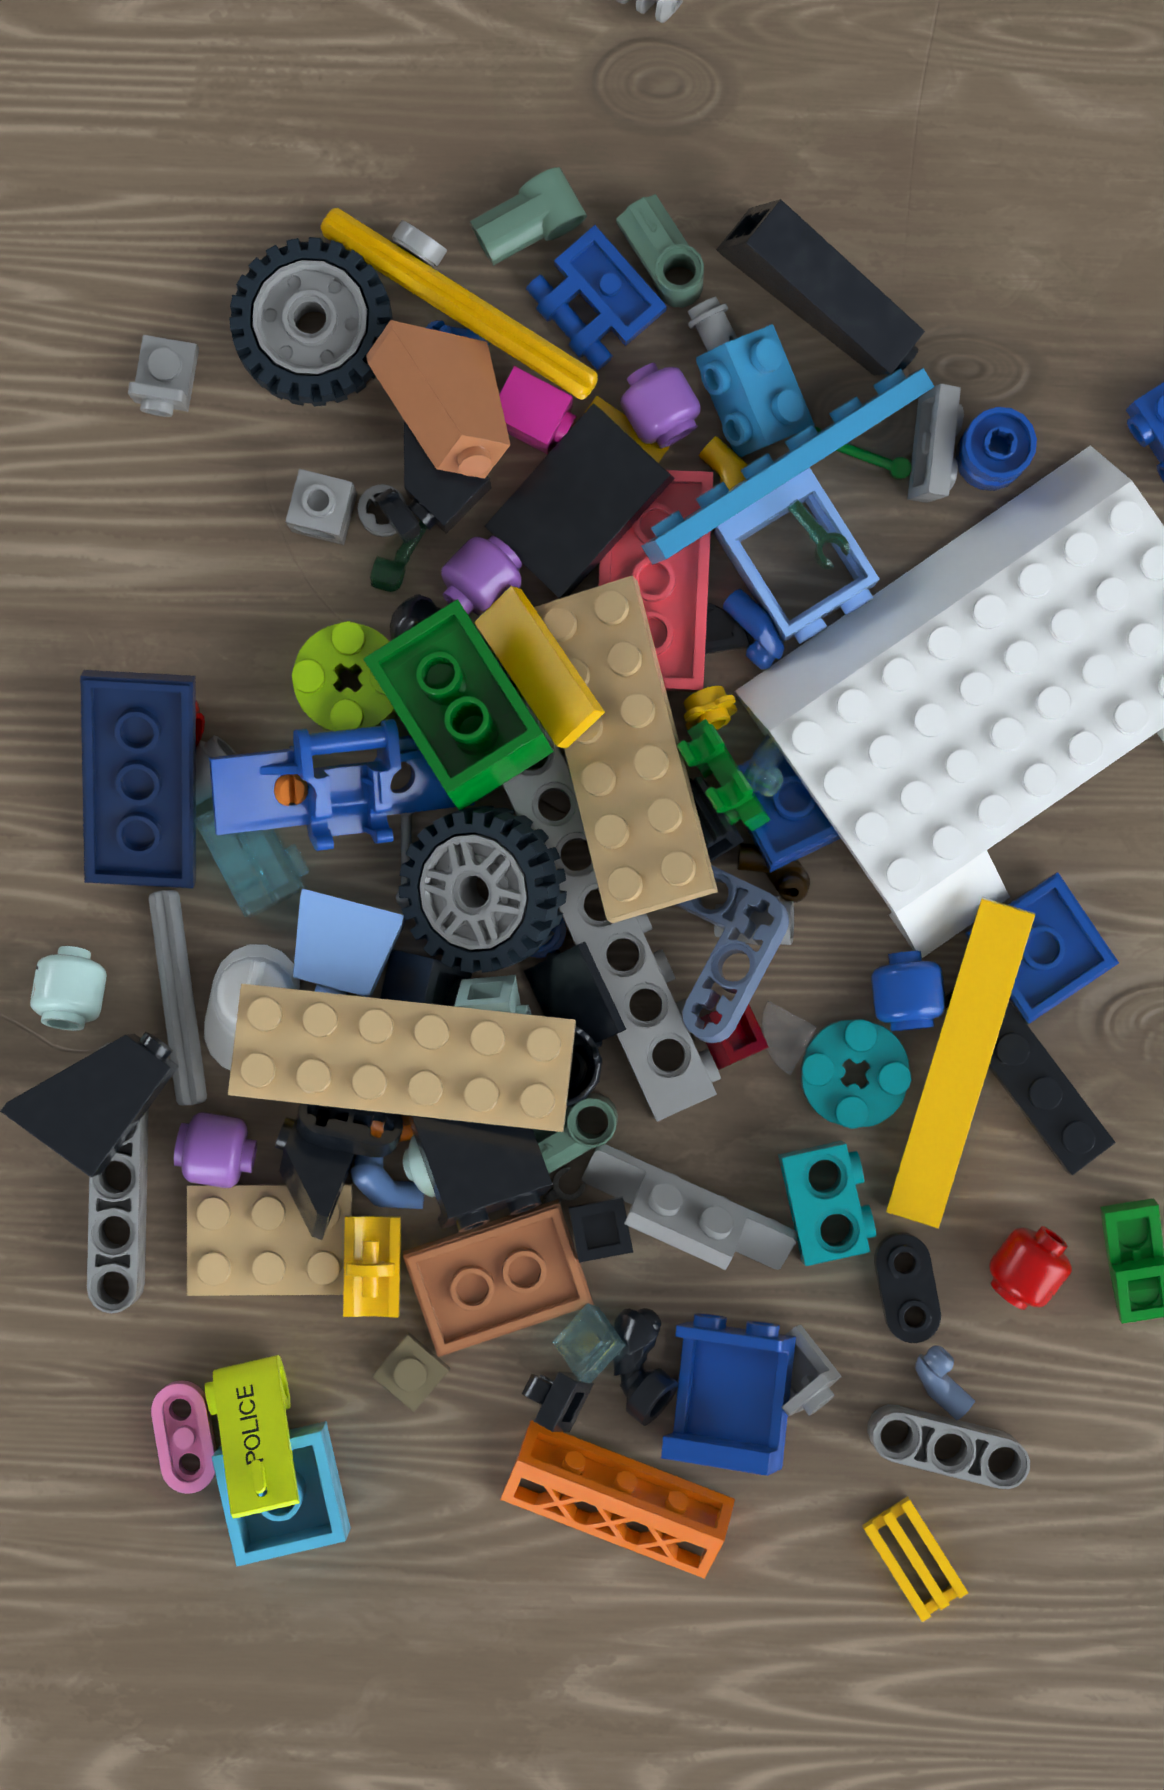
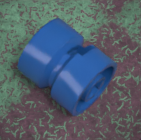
(996, 448)

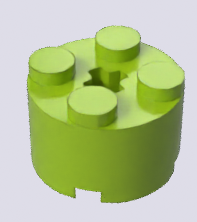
(318, 680)

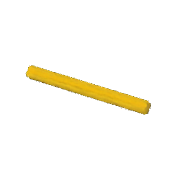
(460, 304)

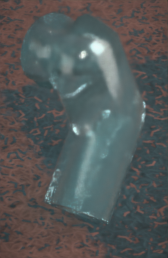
(763, 768)

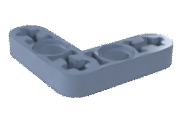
(735, 920)

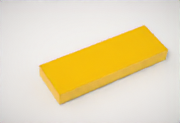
(539, 667)

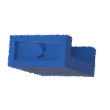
(731, 1395)

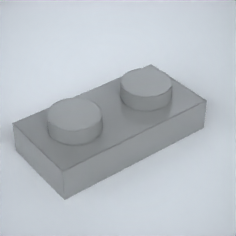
(932, 462)

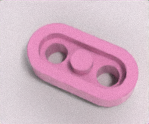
(183, 1435)

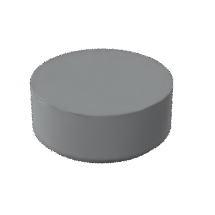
(418, 244)

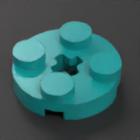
(886, 1077)

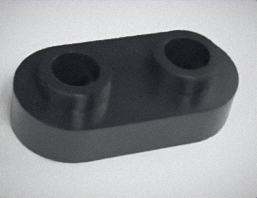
(907, 1288)

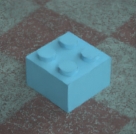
(311, 1524)

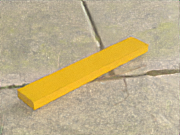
(960, 1062)

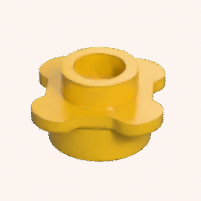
(709, 704)

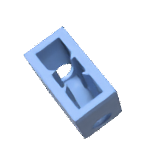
(343, 943)

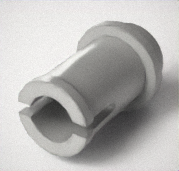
(711, 323)

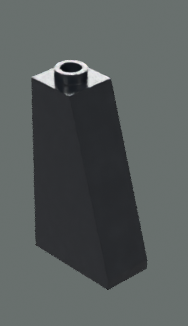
(821, 287)

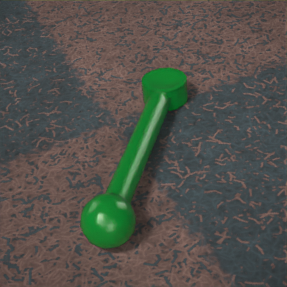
(898, 468)

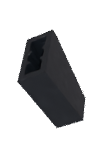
(95, 1102)

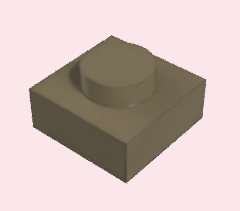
(411, 1372)

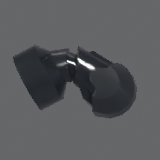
(645, 1390)

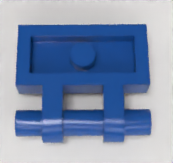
(608, 286)

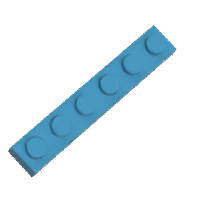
(767, 475)

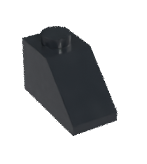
(436, 494)
(312, 1174)

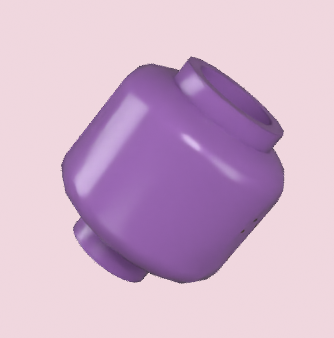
(660, 405)
(480, 573)
(214, 1150)

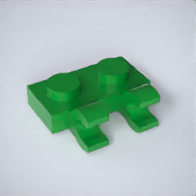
(735, 794)

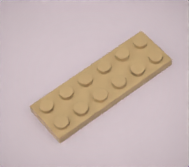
(628, 762)
(402, 1057)

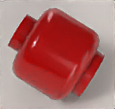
(1030, 1267)

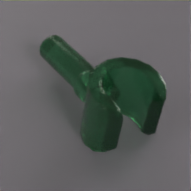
(818, 534)
(389, 574)

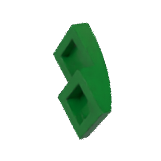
(1135, 1258)

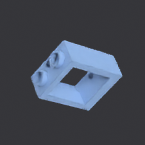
(769, 509)

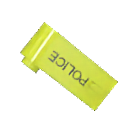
(254, 1434)

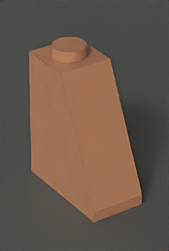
(444, 395)

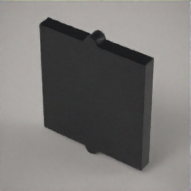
(573, 988)

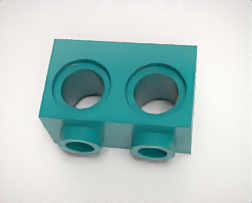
(812, 1206)

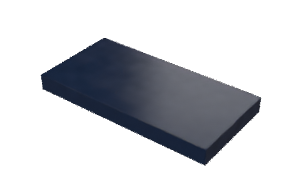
(139, 778)

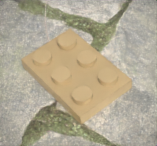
(258, 1243)

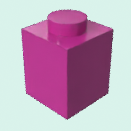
(536, 410)

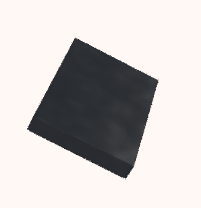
(579, 501)

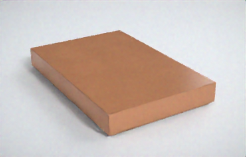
(497, 1278)

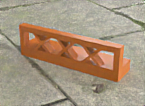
(622, 1493)

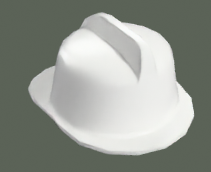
(246, 965)

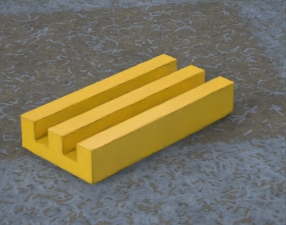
(939, 1598)

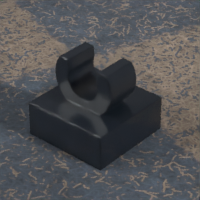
(600, 1229)
(559, 1399)

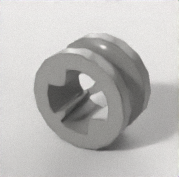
(369, 520)

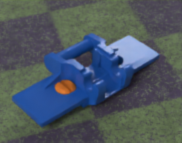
(337, 800)

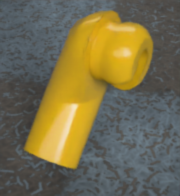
(723, 462)

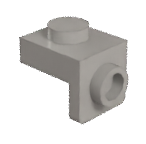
(811, 1375)

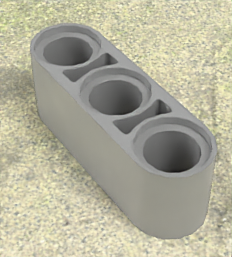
(967, 1464)

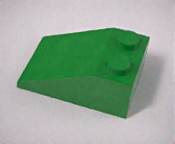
(458, 705)

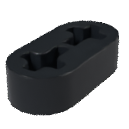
(350, 1130)

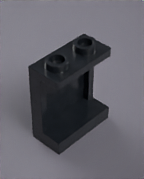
(479, 1168)

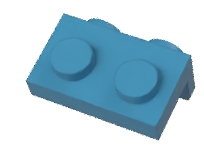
(754, 391)

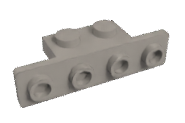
(686, 1213)

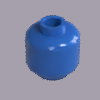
(908, 992)

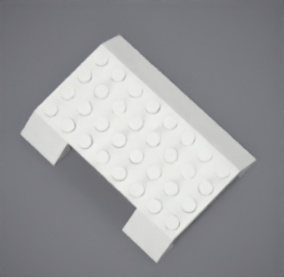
(978, 690)

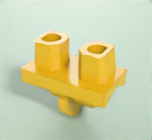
(372, 1266)

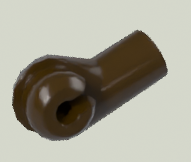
(790, 880)

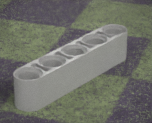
(132, 1207)

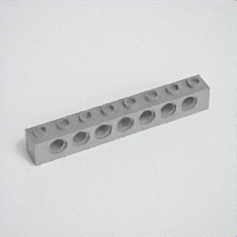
(664, 1089)

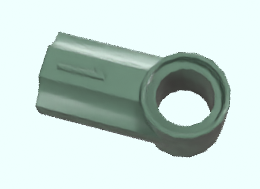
(540, 210)
(662, 248)
(563, 1147)

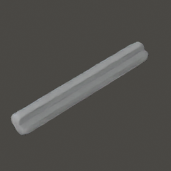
(177, 996)

